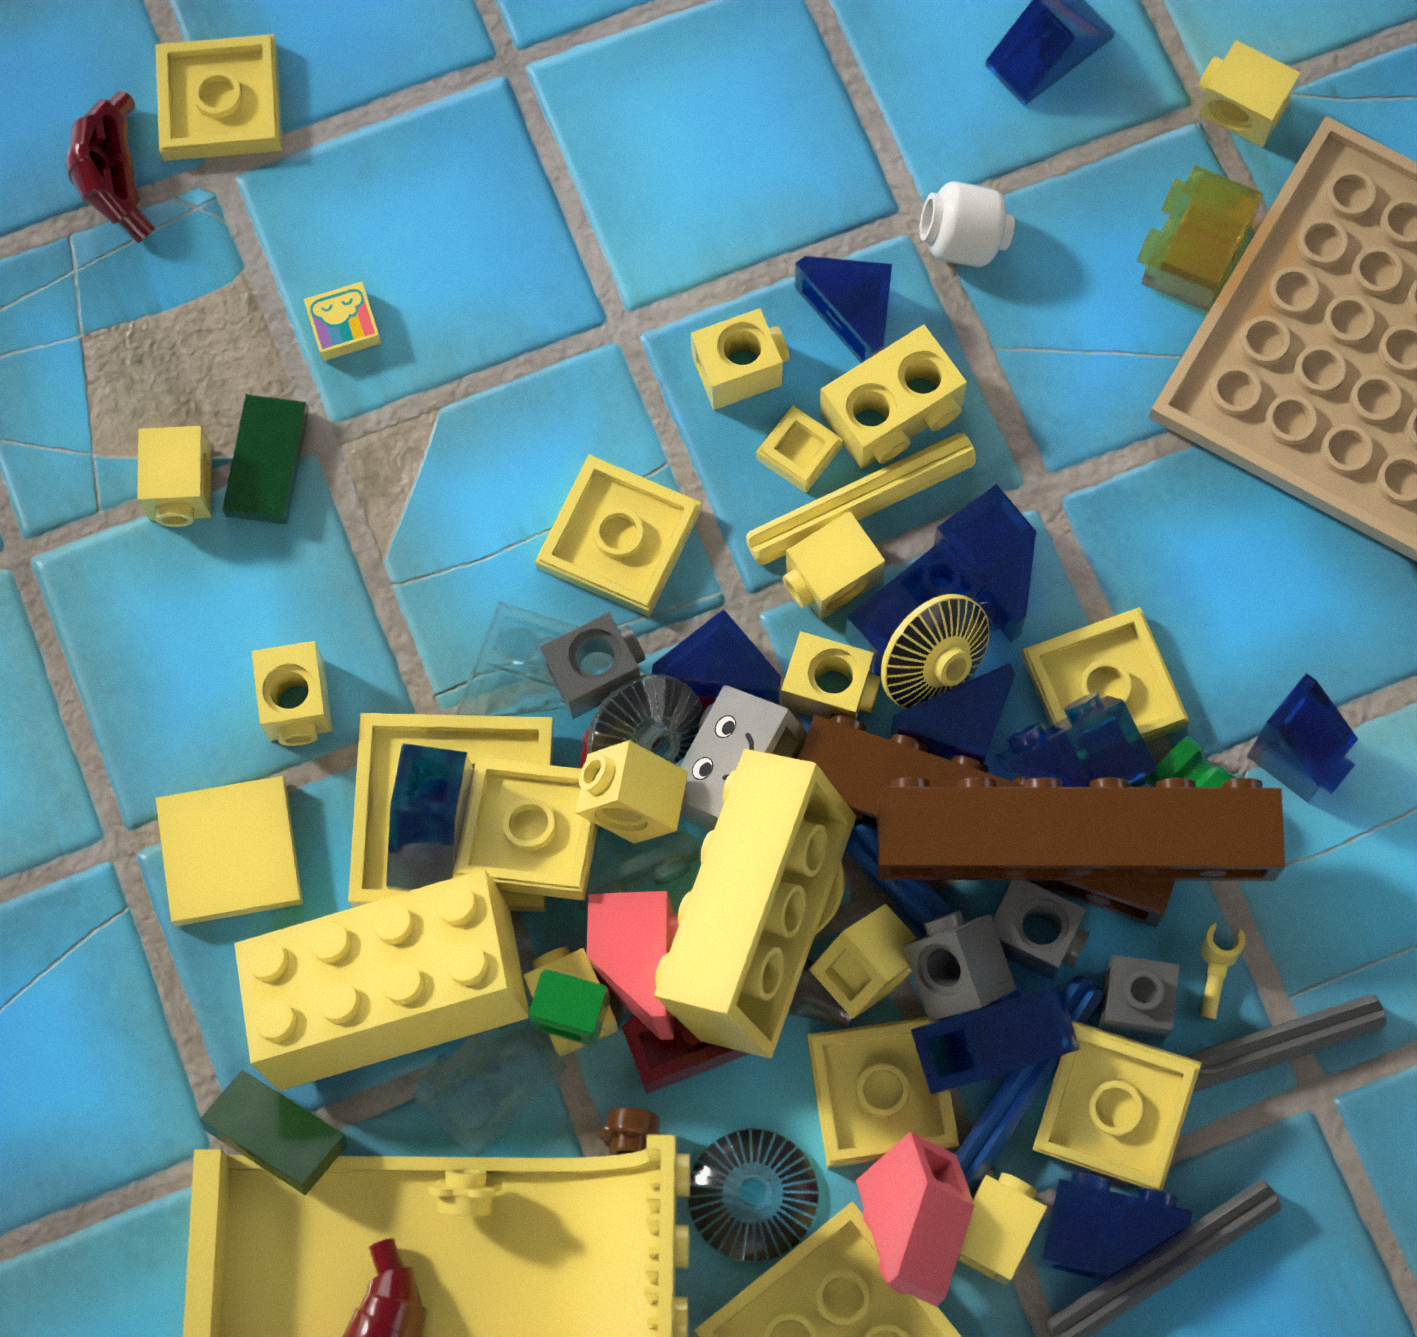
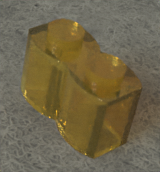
(1200, 237)

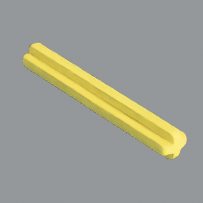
(863, 496)

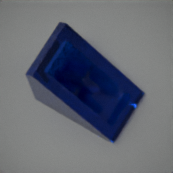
(1046, 45)
(849, 299)
(718, 657)
(960, 719)

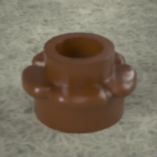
(628, 1130)

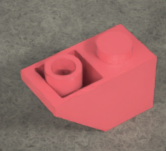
(624, 946)
(917, 1216)

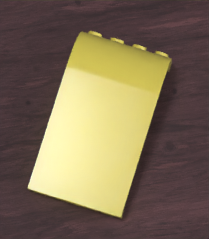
(560, 1256)

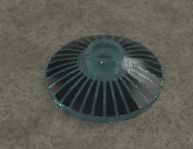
(647, 710)
(758, 1230)

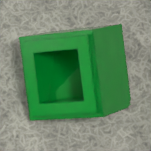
(569, 1007)

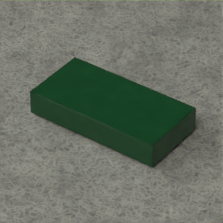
(265, 459)
(273, 1132)

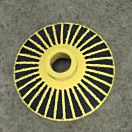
(934, 649)

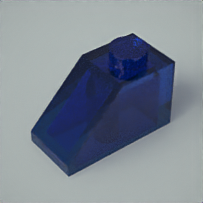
(1305, 742)

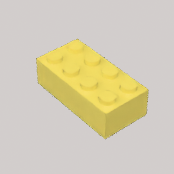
(755, 903)
(380, 980)

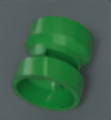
(1188, 761)

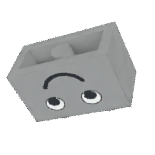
(725, 730)

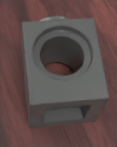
(564, 655)
(1026, 901)
(952, 987)
(1138, 998)

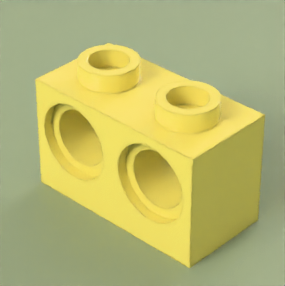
(882, 387)

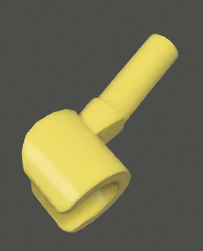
(1218, 964)

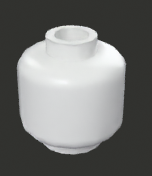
(966, 224)

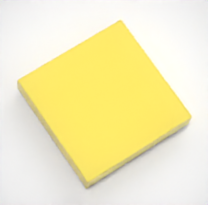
(218, 97)
(618, 535)
(1108, 658)
(526, 829)
(228, 851)
(875, 1092)
(1117, 1107)

